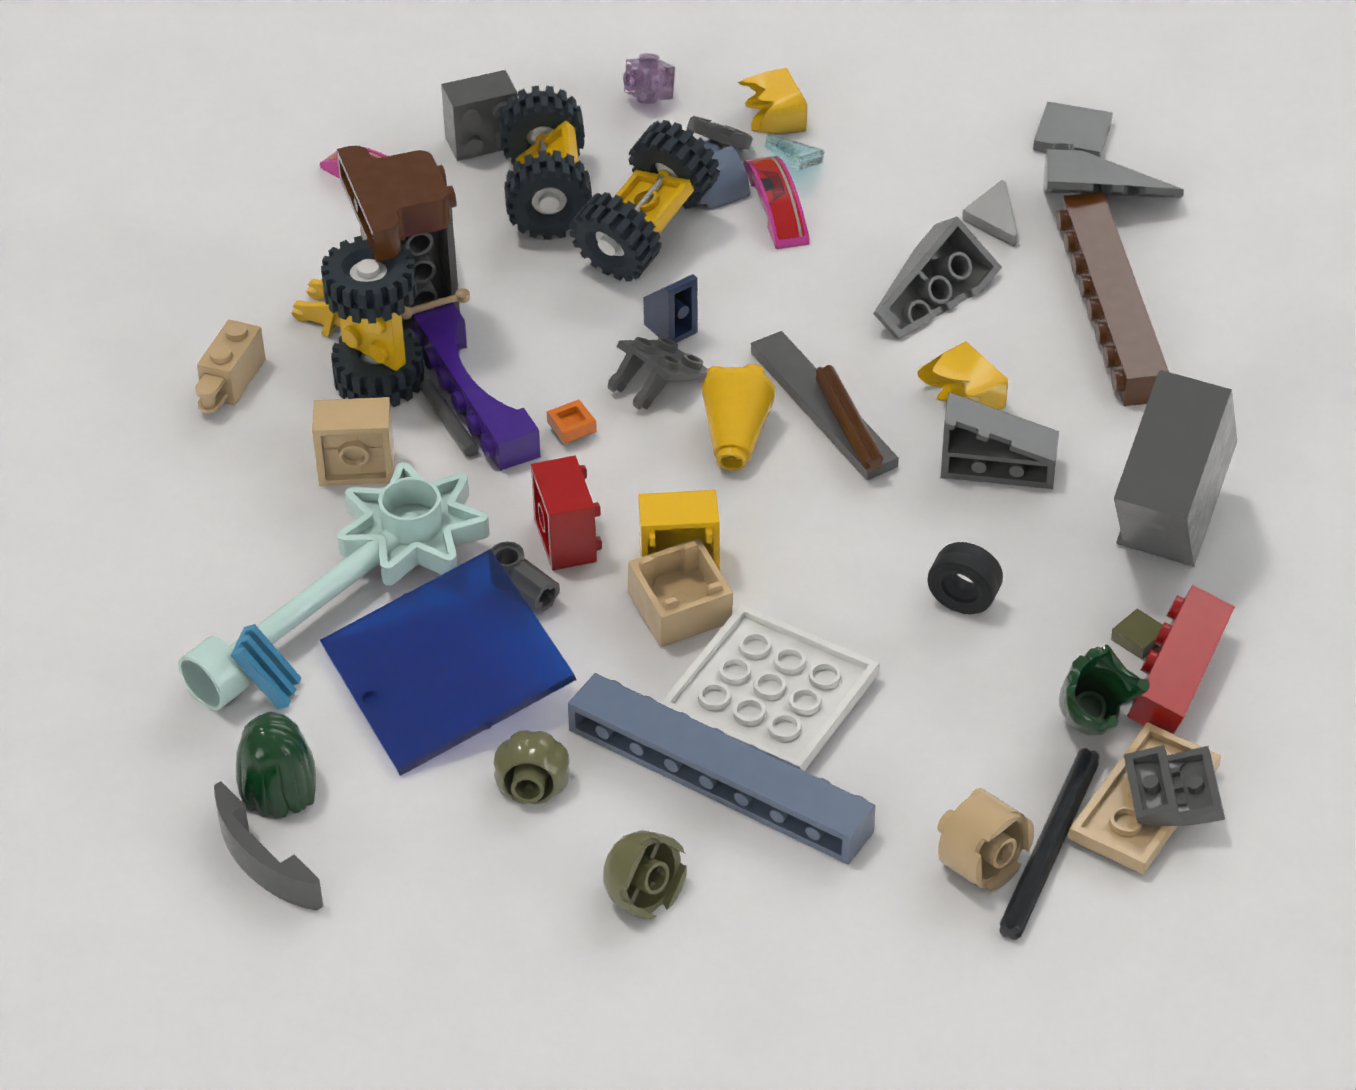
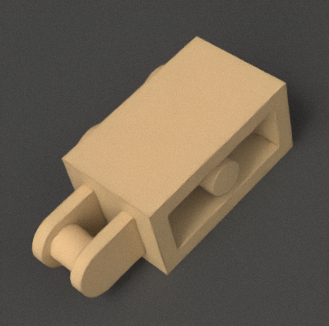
(229, 365)

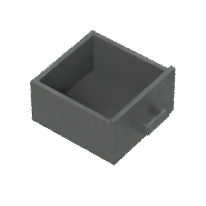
(1176, 468)

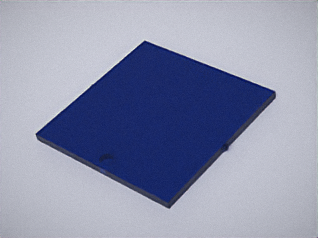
(446, 661)

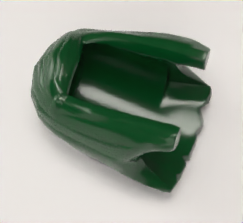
(1096, 691)
(275, 766)

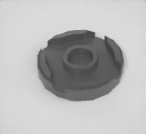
(720, 133)

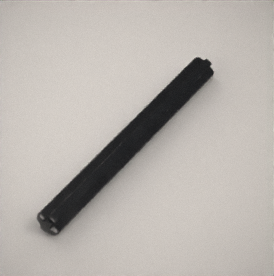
(1049, 844)

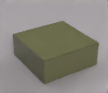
(1137, 633)

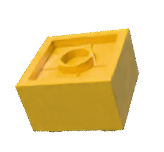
(677, 518)

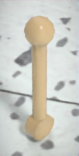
(461, 296)

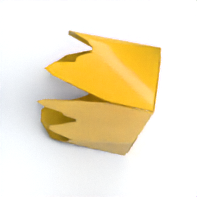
(780, 102)
(966, 374)

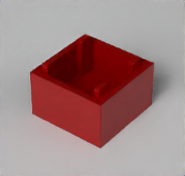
(565, 512)

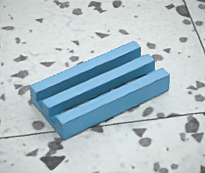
(265, 665)

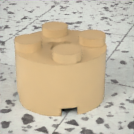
(984, 839)

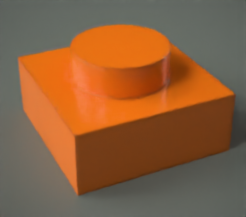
(571, 421)

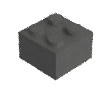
(473, 113)

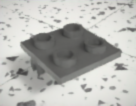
(667, 364)

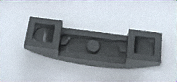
(287, 880)

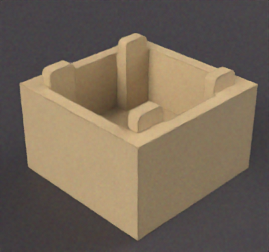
(353, 441)
(679, 592)

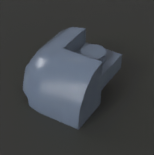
(731, 182)

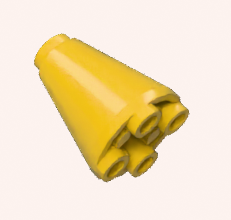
(736, 411)

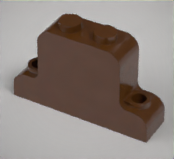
(395, 196)

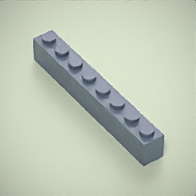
(722, 768)

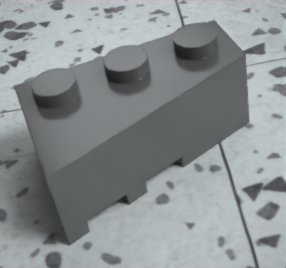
(996, 446)

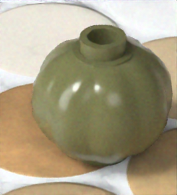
(524, 763)

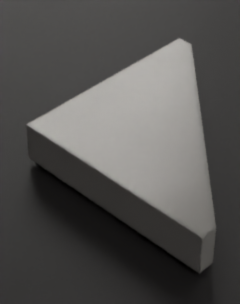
(993, 213)

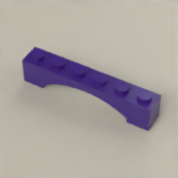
(503, 431)

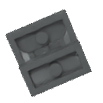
(1174, 787)

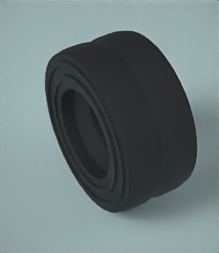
(972, 563)

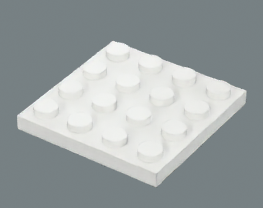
(773, 686)

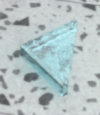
(794, 153)

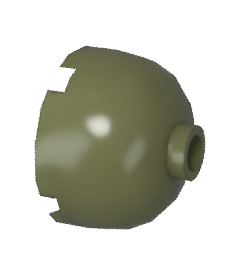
(644, 872)

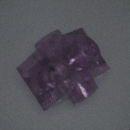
(649, 78)

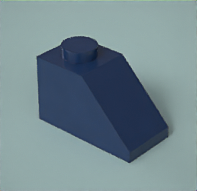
(673, 309)

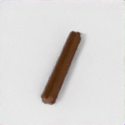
(849, 418)

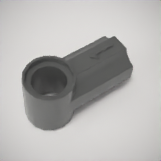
(532, 583)

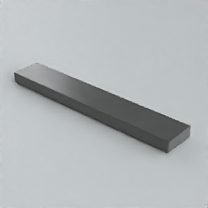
(798, 377)

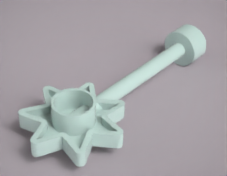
(393, 526)

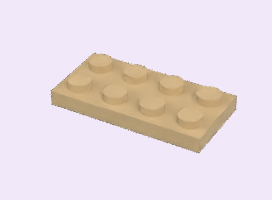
(1109, 818)

